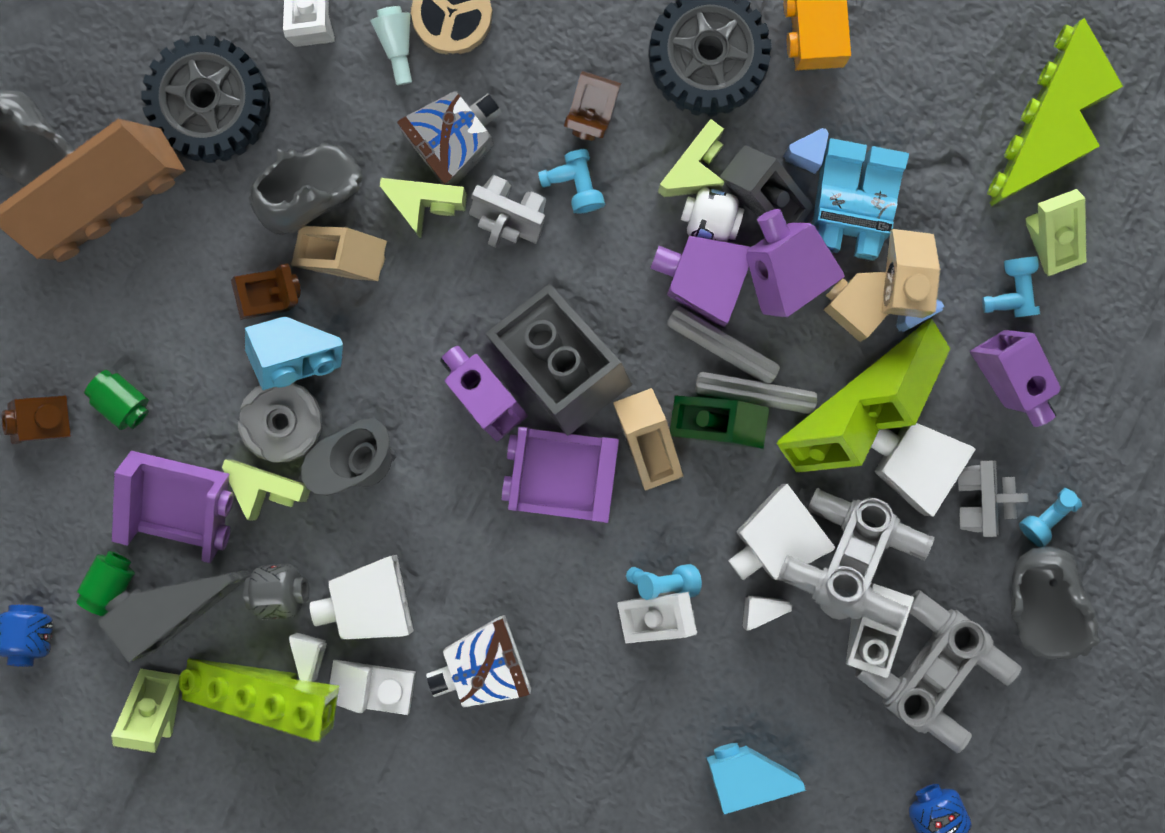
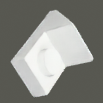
(307, 22)
(658, 618)
(372, 687)

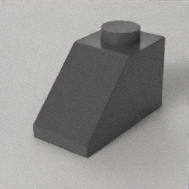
(765, 185)

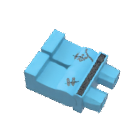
(861, 211)

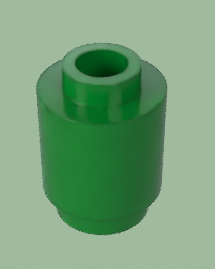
(117, 400)
(104, 581)

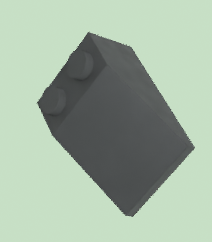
(559, 359)
(149, 619)

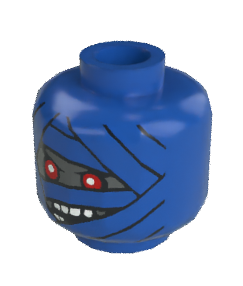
(25, 634)
(939, 811)

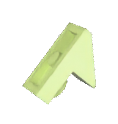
(688, 173)
(413, 197)
(1059, 232)
(252, 484)
(148, 711)

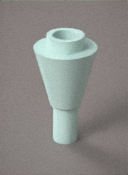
(394, 32)

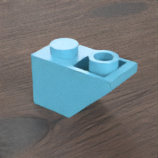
(290, 351)

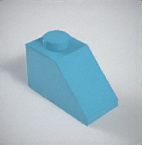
(749, 778)

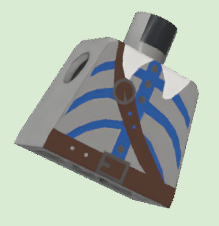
(451, 134)

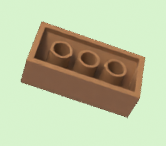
(90, 190)

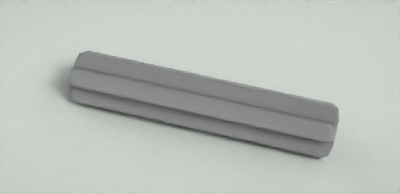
(723, 345)
(756, 392)

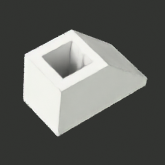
(874, 644)

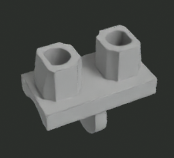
(504, 216)
(986, 518)

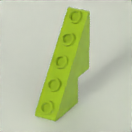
(1054, 125)
(880, 398)
(262, 696)

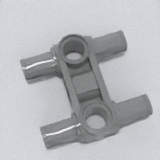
(856, 559)
(940, 671)

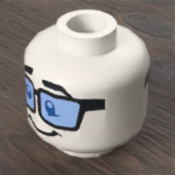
(713, 215)

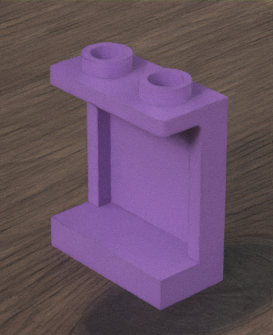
(561, 474)
(171, 503)

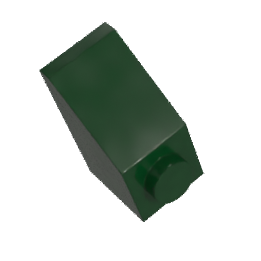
(719, 421)

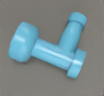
(576, 168)
(1023, 299)
(1038, 528)
(683, 579)

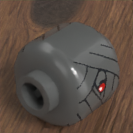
(275, 591)

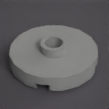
(259, 428)

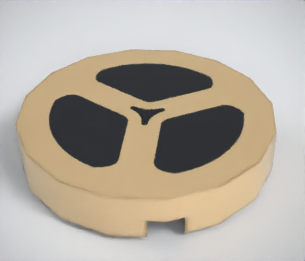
(452, 24)

